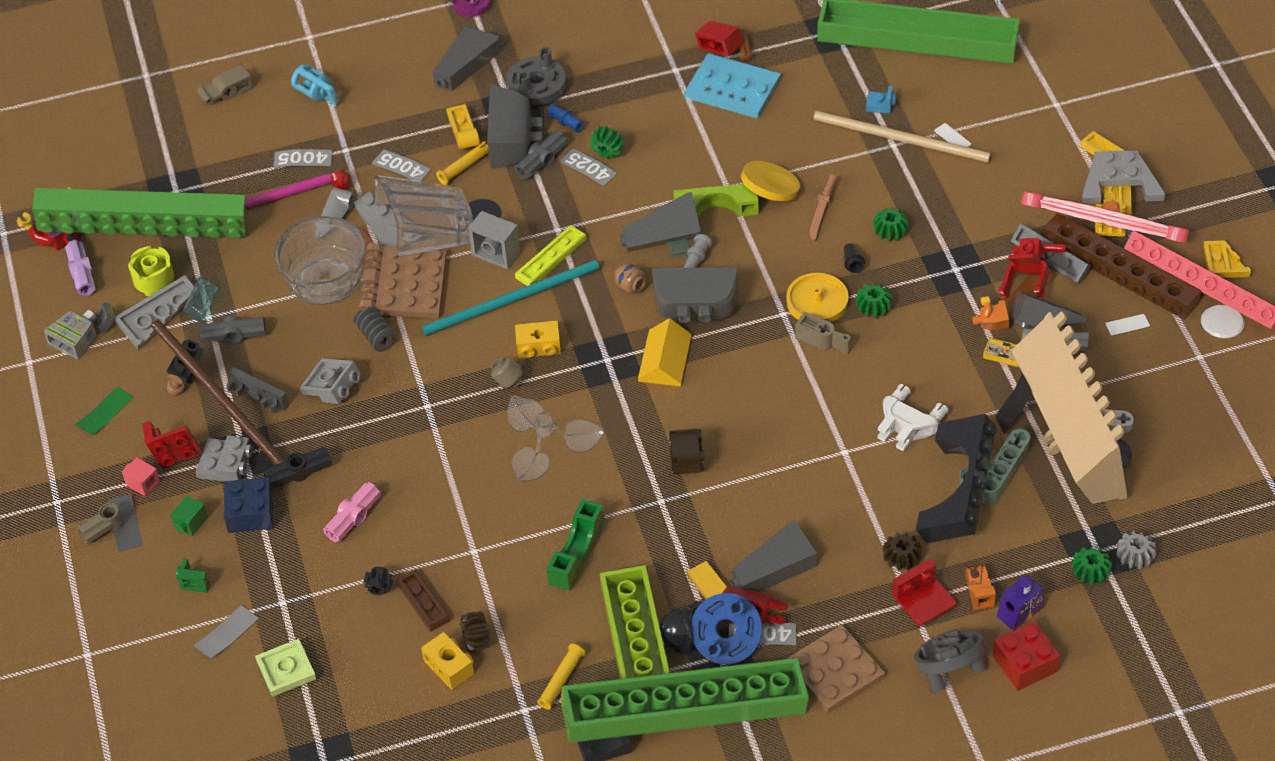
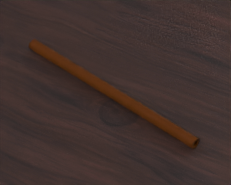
(217, 392)

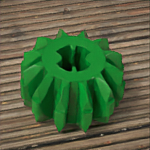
(607, 142)
(890, 224)
(873, 300)
(1091, 565)

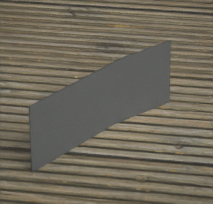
(128, 535)

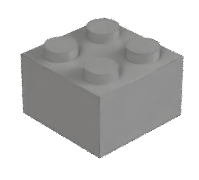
(494, 240)

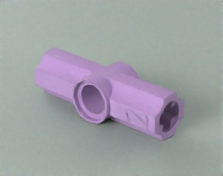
(80, 268)

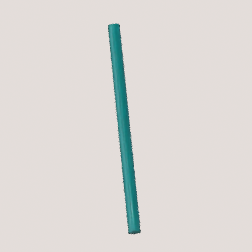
(510, 297)

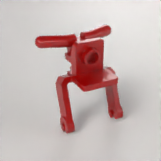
(1027, 259)

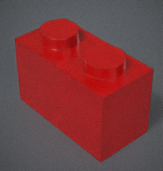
(719, 38)

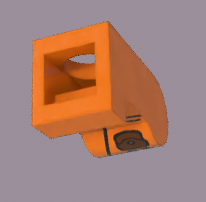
(980, 587)

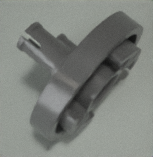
(538, 69)
(948, 653)

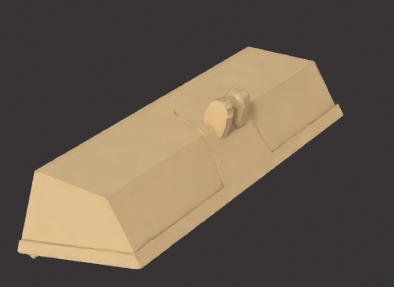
(1071, 409)

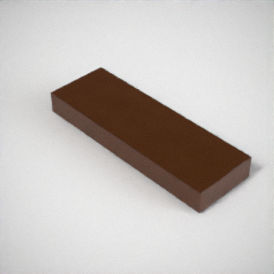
(423, 600)

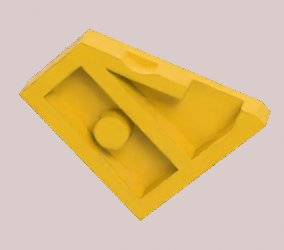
(1223, 261)

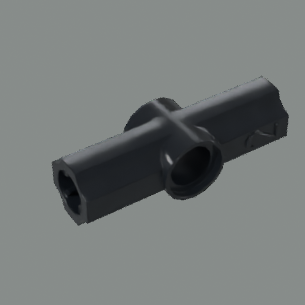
(298, 466)

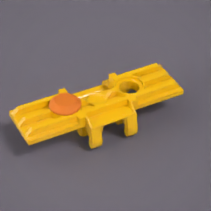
(1114, 199)

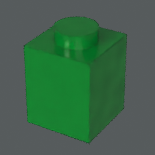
(188, 516)

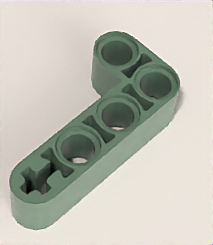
(1003, 466)

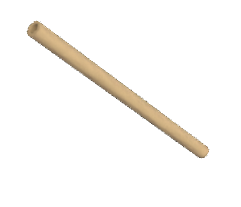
(902, 136)

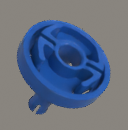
(717, 647)

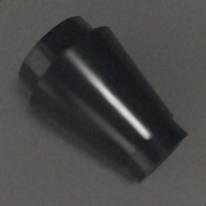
(853, 259)

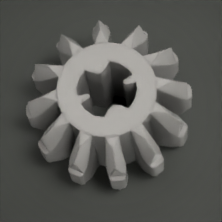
(1136, 550)

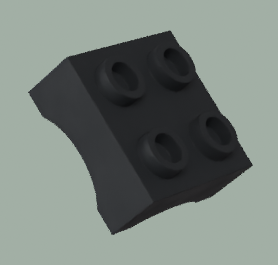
(605, 748)

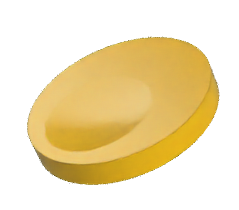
(770, 181)
(818, 295)

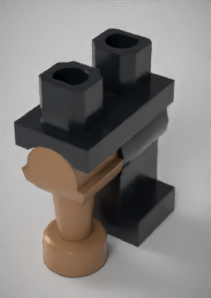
(178, 372)

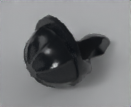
(676, 627)

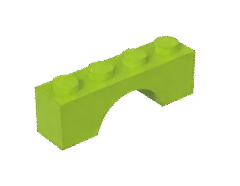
(734, 197)

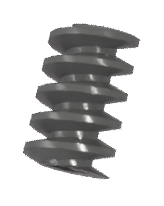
(375, 328)

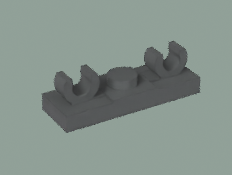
(257, 390)

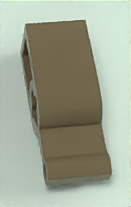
(226, 85)
(821, 334)

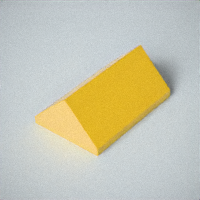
(665, 354)

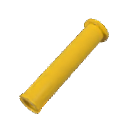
(462, 163)
(561, 675)

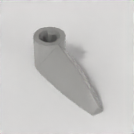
(338, 203)

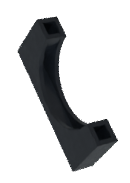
(960, 511)

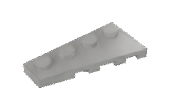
(379, 219)
(161, 305)

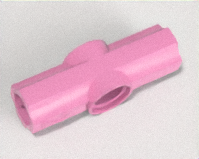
(352, 512)

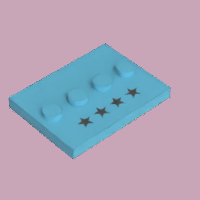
(732, 85)

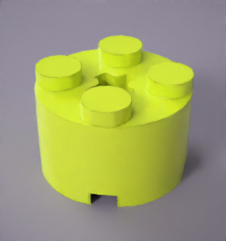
(151, 269)

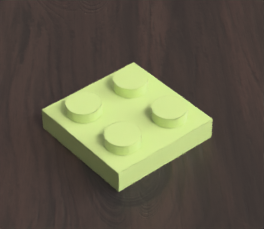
(285, 667)

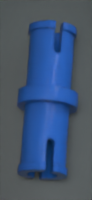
(565, 118)

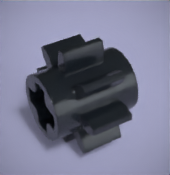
(378, 580)

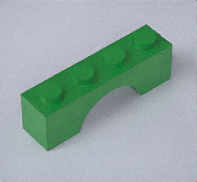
(585, 527)

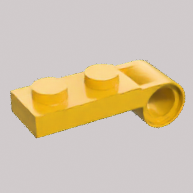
(462, 127)

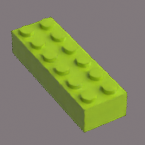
(633, 623)

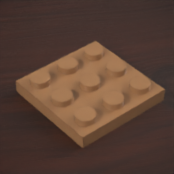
(837, 668)

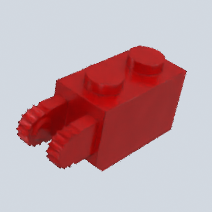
(762, 603)

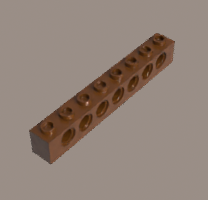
(1124, 267)

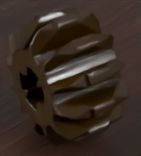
(902, 551)
(475, 631)

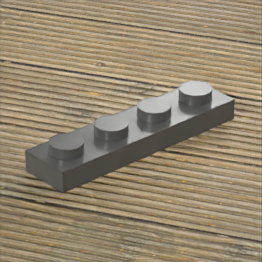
(1065, 262)

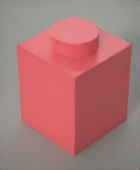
(141, 476)

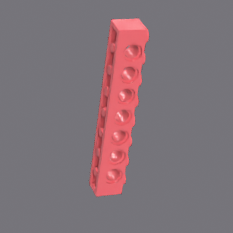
(1203, 279)

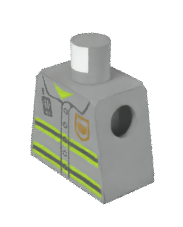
(72, 333)

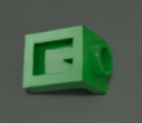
(191, 579)

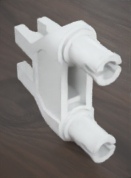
(906, 420)

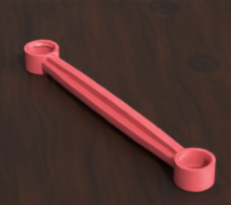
(1106, 216)

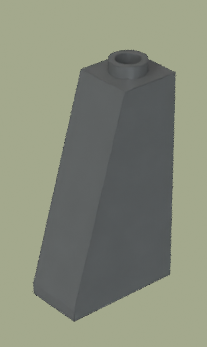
(465, 57)
(666, 224)
(776, 560)

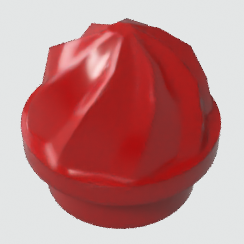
(340, 179)

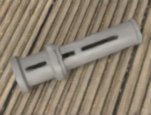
(697, 252)

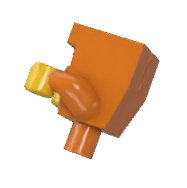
(992, 316)

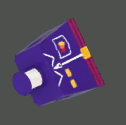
(1021, 602)

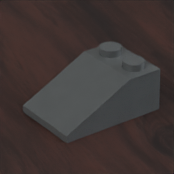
(1031, 310)

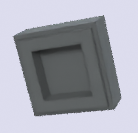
(105, 317)

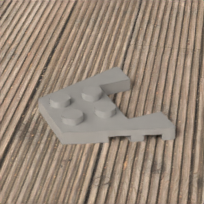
(1120, 169)

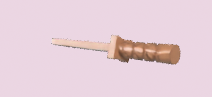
(823, 201)

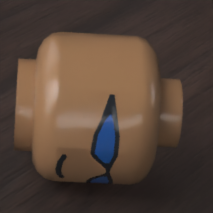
(630, 278)

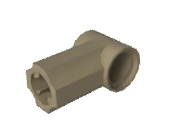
(101, 522)

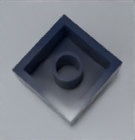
(248, 505)

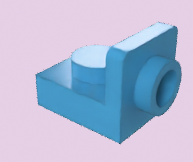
(881, 102)

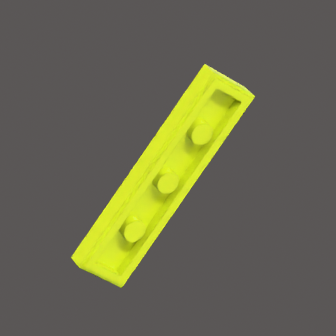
(550, 256)

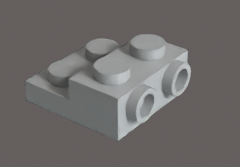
(331, 380)
(224, 459)

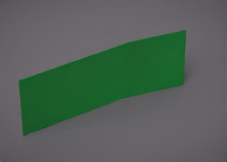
(104, 411)

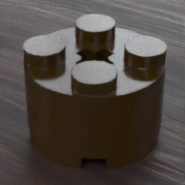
(686, 451)

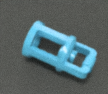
(321, 85)

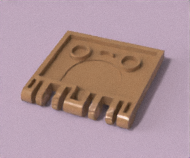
(403, 284)

